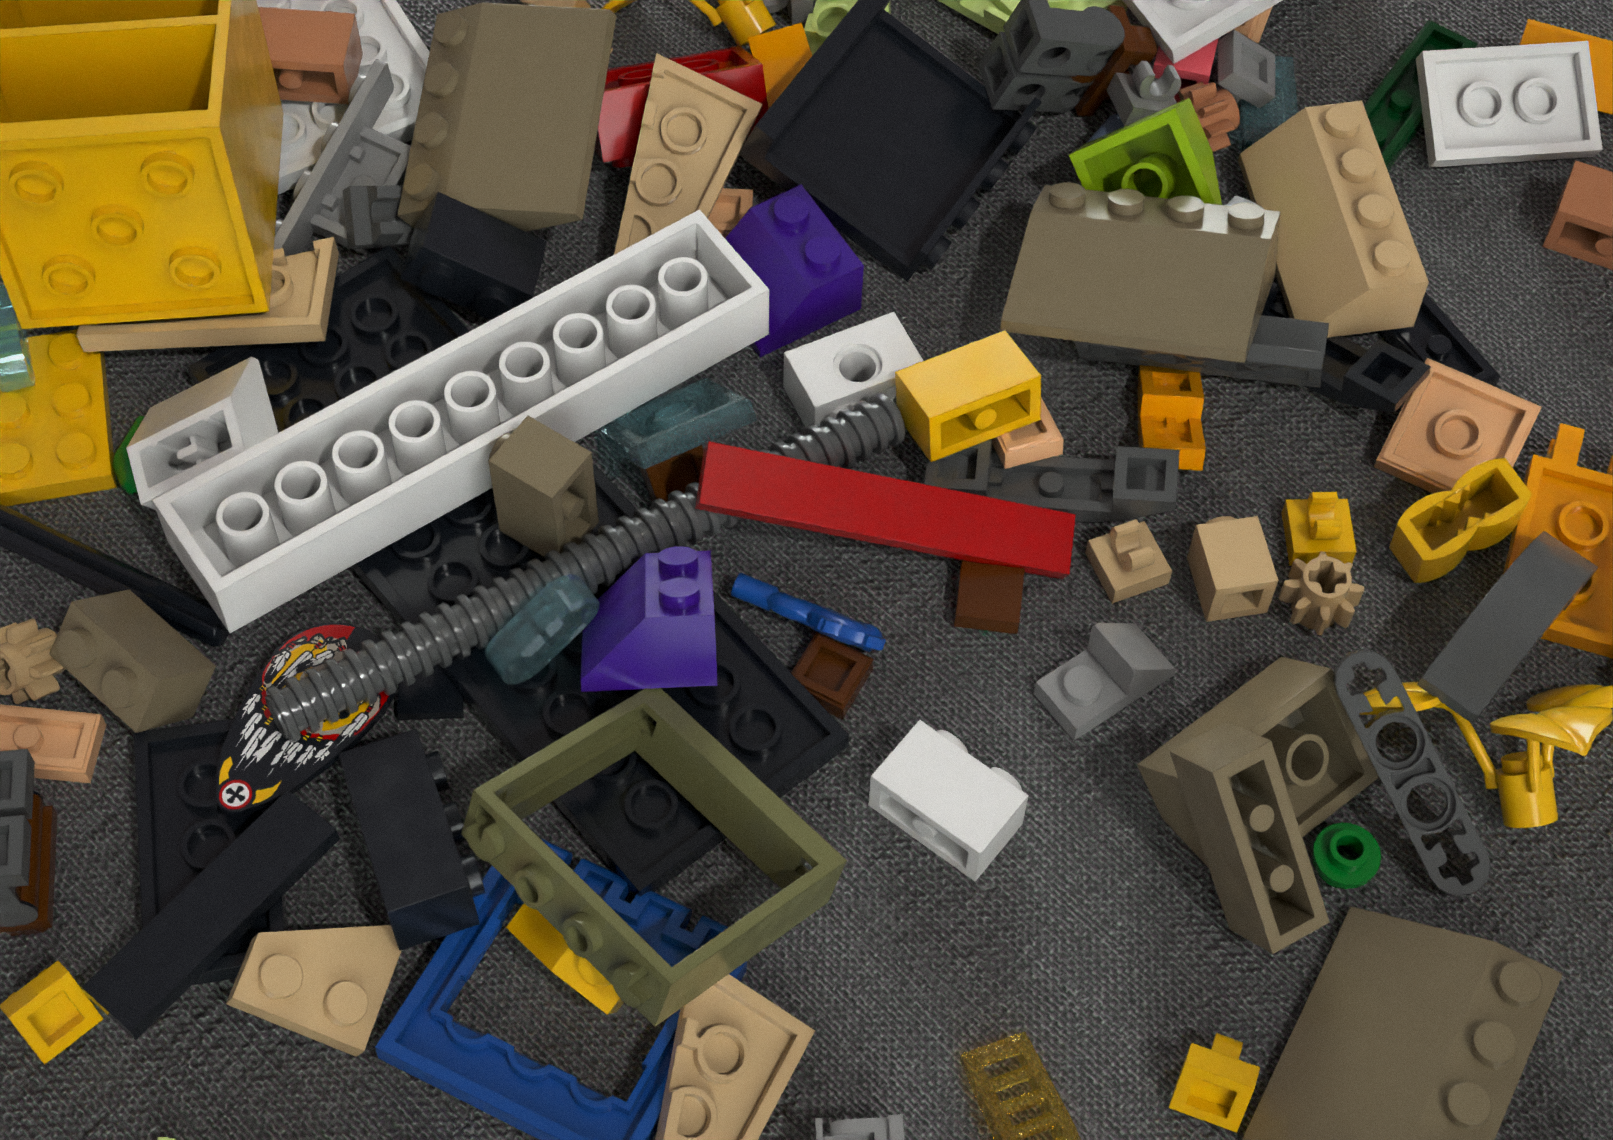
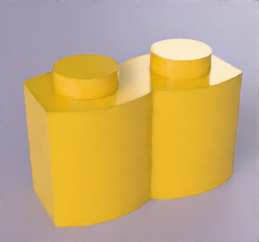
(1471, 517)

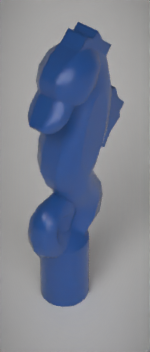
(810, 614)

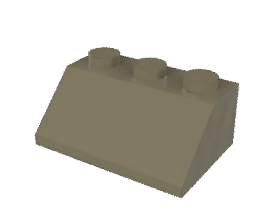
(1310, 735)

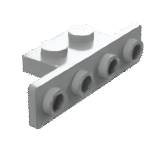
(350, 157)

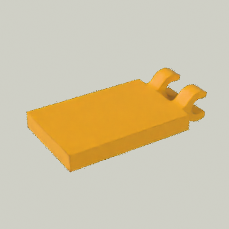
(1578, 511)

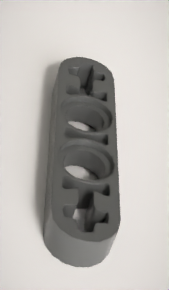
(1418, 767)

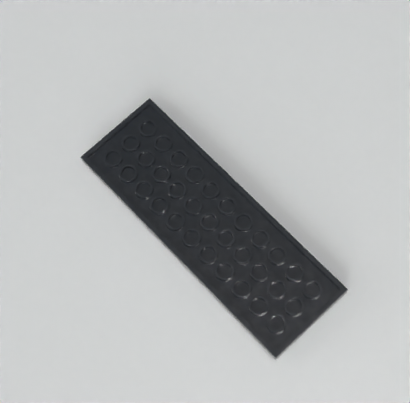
(628, 808)

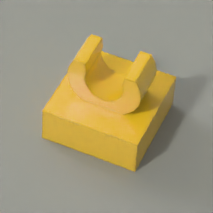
(1318, 526)
(51, 1012)
(1215, 1083)

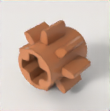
(1215, 111)

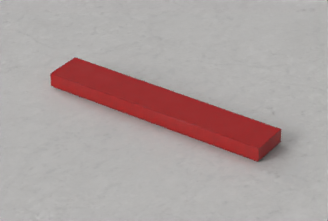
(884, 510)

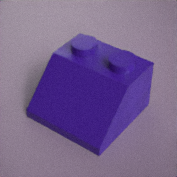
(802, 262)
(654, 626)

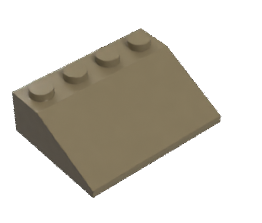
(510, 112)
(1143, 272)
(1406, 1037)

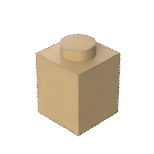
(1232, 568)

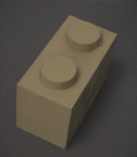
(543, 487)
(132, 660)

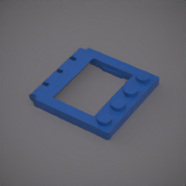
(509, 1083)

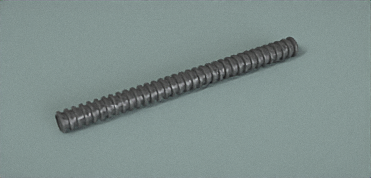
(596, 561)

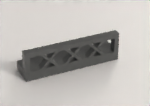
(1280, 353)

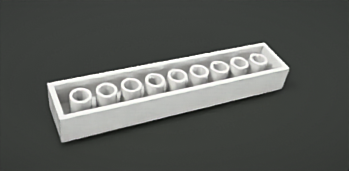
(425, 433)

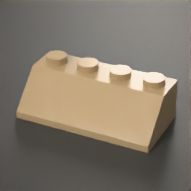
(1341, 225)

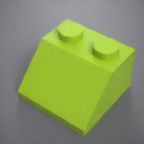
(1155, 155)

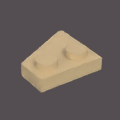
(319, 982)

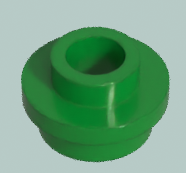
(1340, 871)

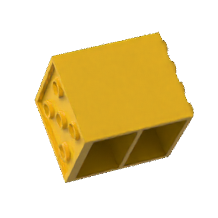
(136, 160)

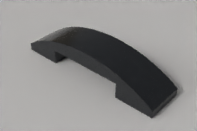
(1362, 377)

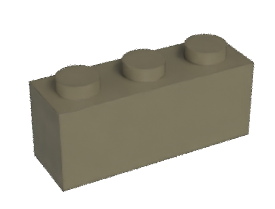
(1250, 836)

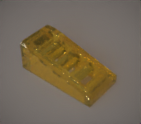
(1043, 1092)

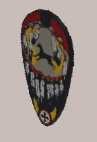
(256, 758)

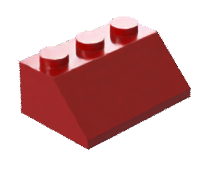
(629, 86)

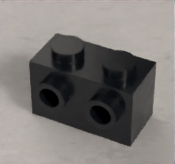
(472, 258)

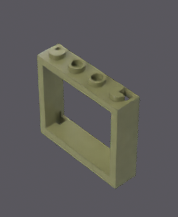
(714, 785)

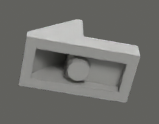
(1104, 678)

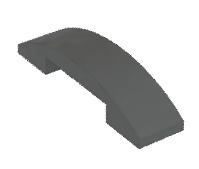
(1096, 490)
(1506, 626)

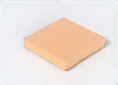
(1453, 427)

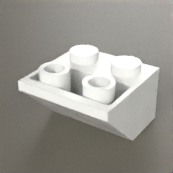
(200, 429)

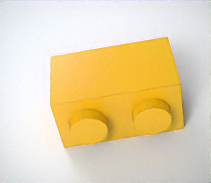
(968, 395)

